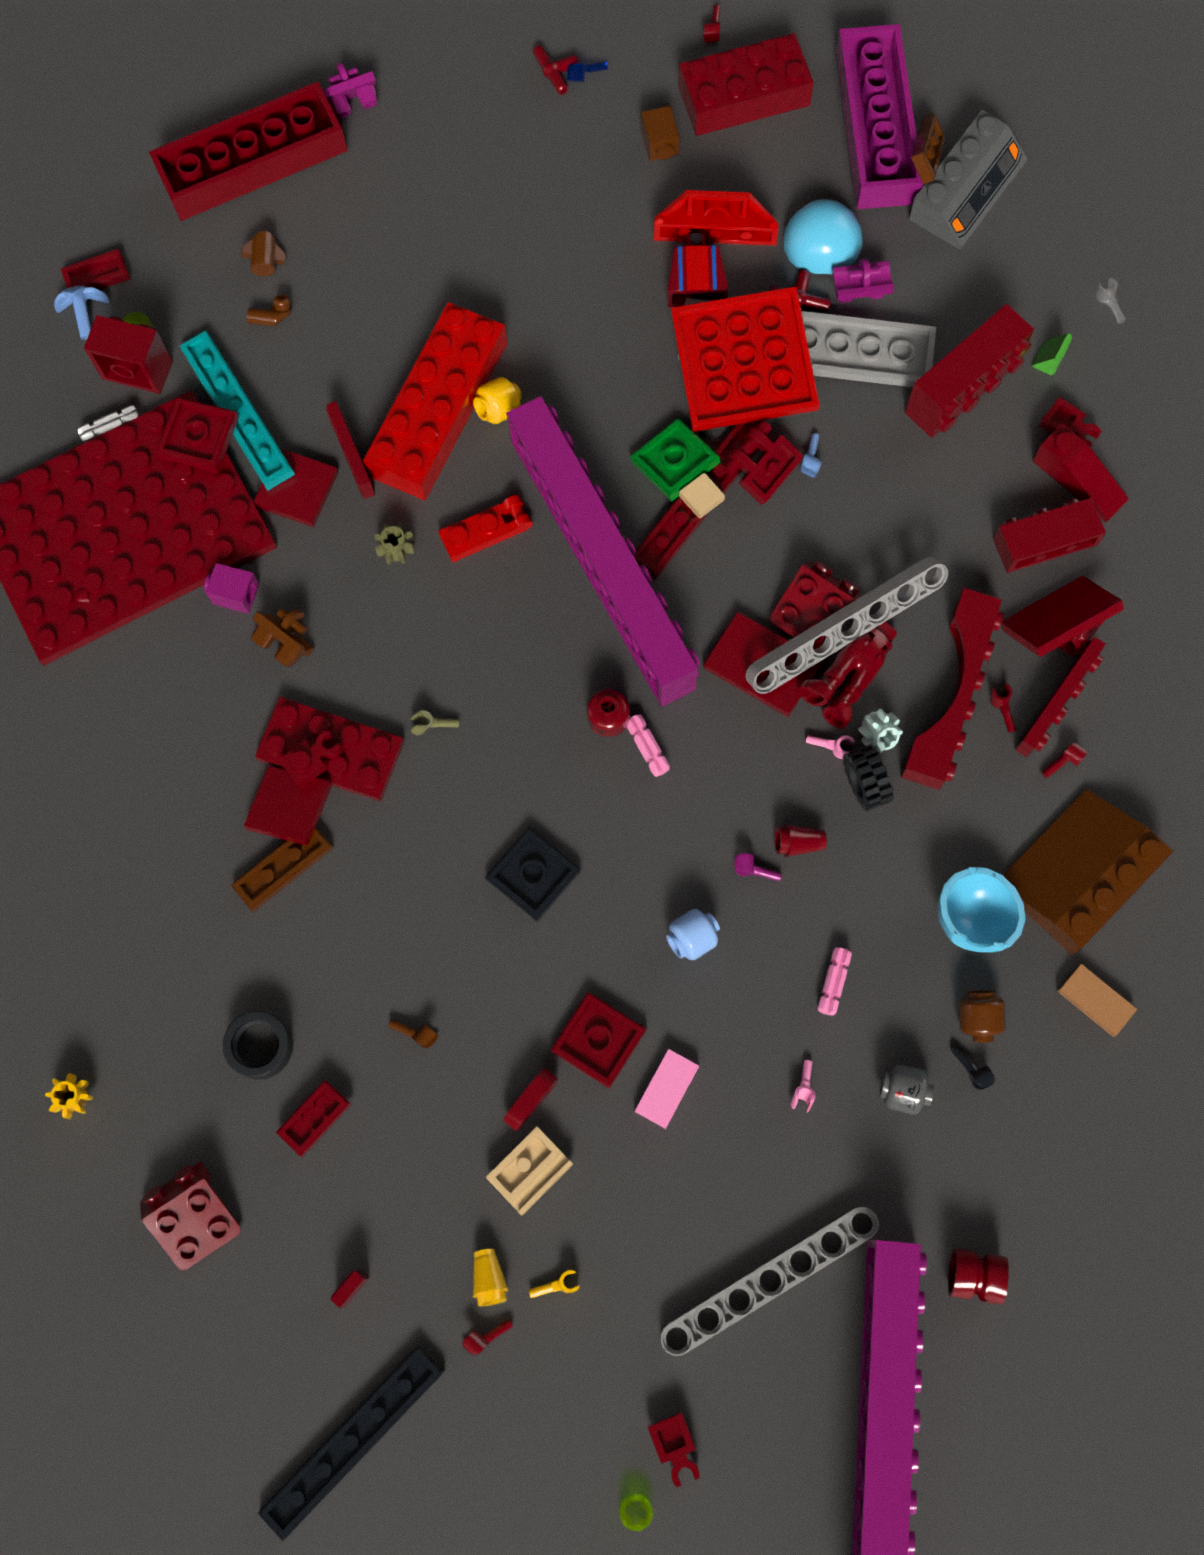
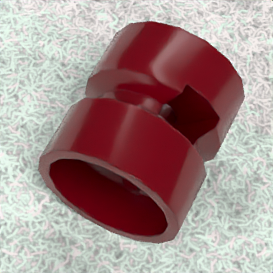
(978, 1276)

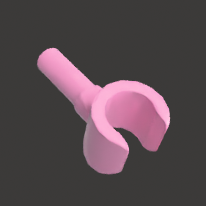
(831, 744)
(804, 1091)

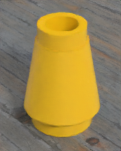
(488, 1279)

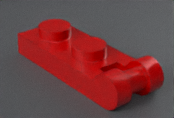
(485, 529)

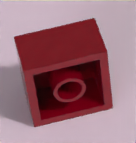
(128, 353)

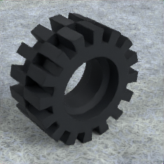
(868, 777)

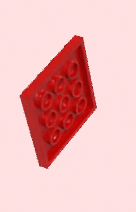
(744, 359)

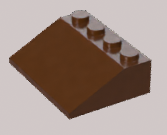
(1085, 869)

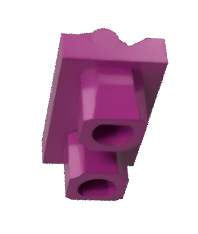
(347, 86)
(862, 280)

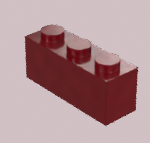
(1048, 534)

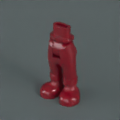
(865, 659)

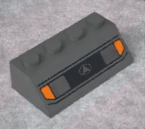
(969, 181)

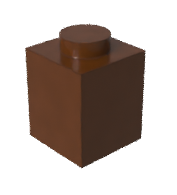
(660, 133)

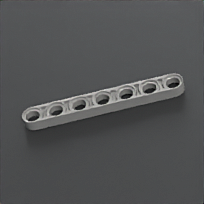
(832, 625)
(751, 1281)

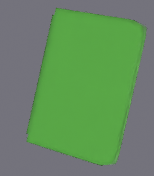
(1052, 353)

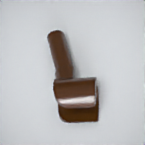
(424, 1036)

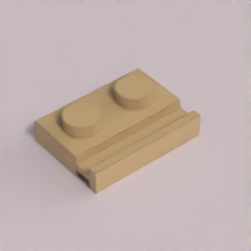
(529, 1171)

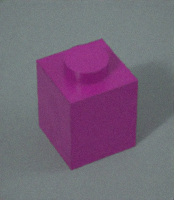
(231, 588)

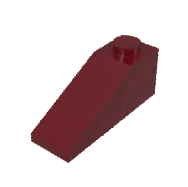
(1080, 471)

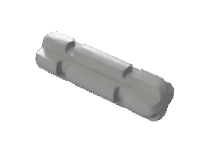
(107, 423)

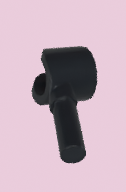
(979, 1078)

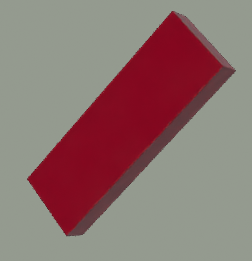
(349, 450)

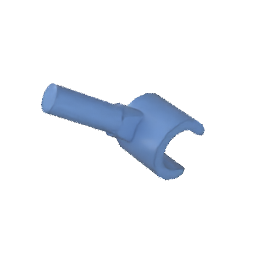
(811, 464)

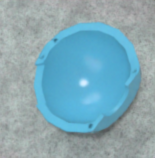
(823, 237)
(981, 910)

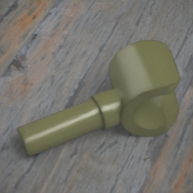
(430, 722)

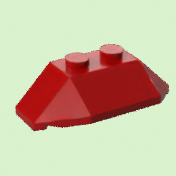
(719, 217)

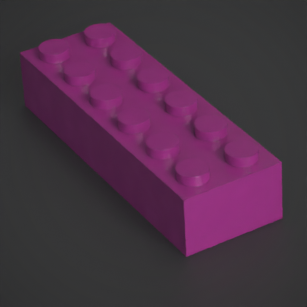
(878, 115)

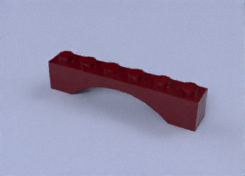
(971, 629)

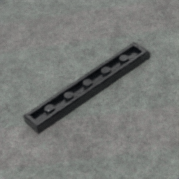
(350, 1443)

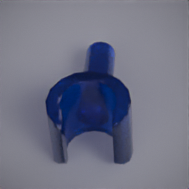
(577, 71)

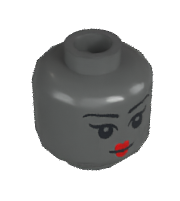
(906, 1089)

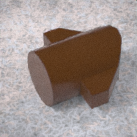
(263, 254)

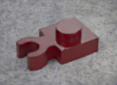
(1072, 418)
(306, 763)
(673, 1443)

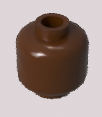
(982, 1015)

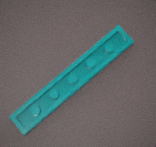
(228, 394)

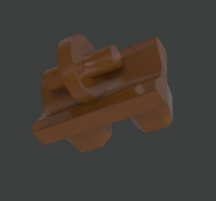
(271, 628)

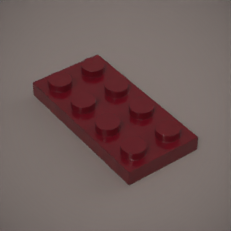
(366, 754)

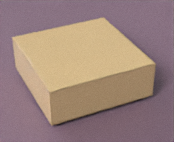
(701, 495)

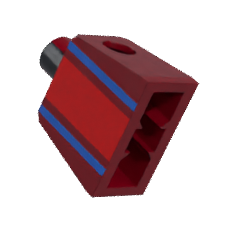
(696, 272)

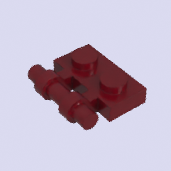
(770, 469)

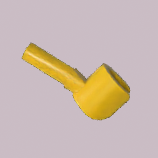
(554, 1286)

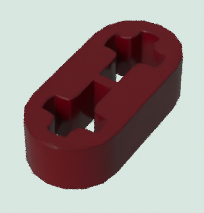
(530, 1099)

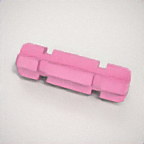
(647, 745)
(834, 981)

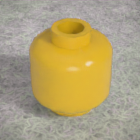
(496, 399)

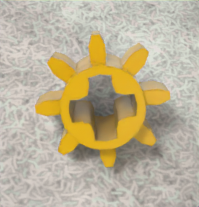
(66, 1087)

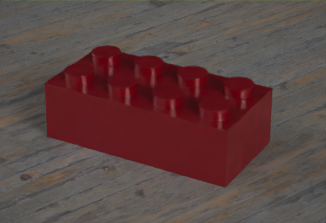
(745, 84)
(969, 371)

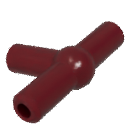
(552, 70)
(806, 299)

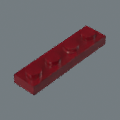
(1054, 709)

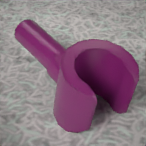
(745, 867)

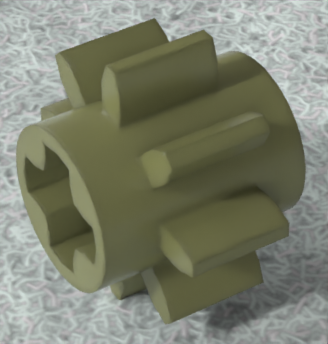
(391, 552)

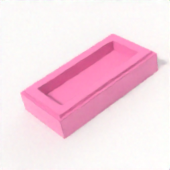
(667, 1089)

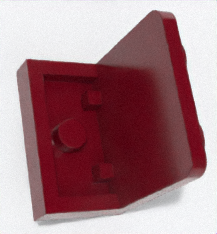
(812, 598)
(188, 1216)

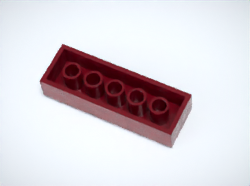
(249, 151)

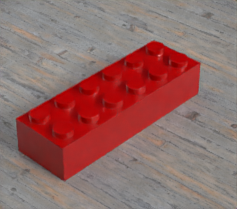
(435, 401)

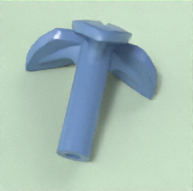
(78, 296)

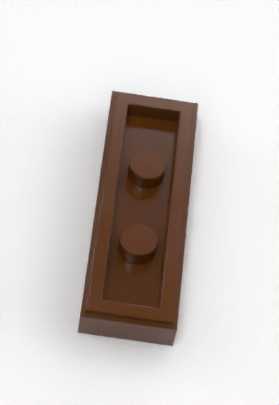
(928, 147)
(279, 870)

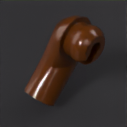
(272, 316)

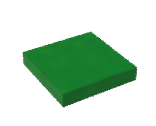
(674, 459)

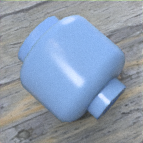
(693, 934)

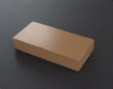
(1097, 1000)

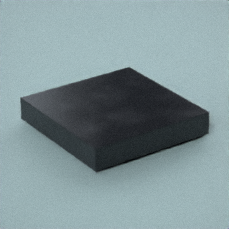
(533, 874)

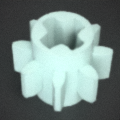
(880, 730)

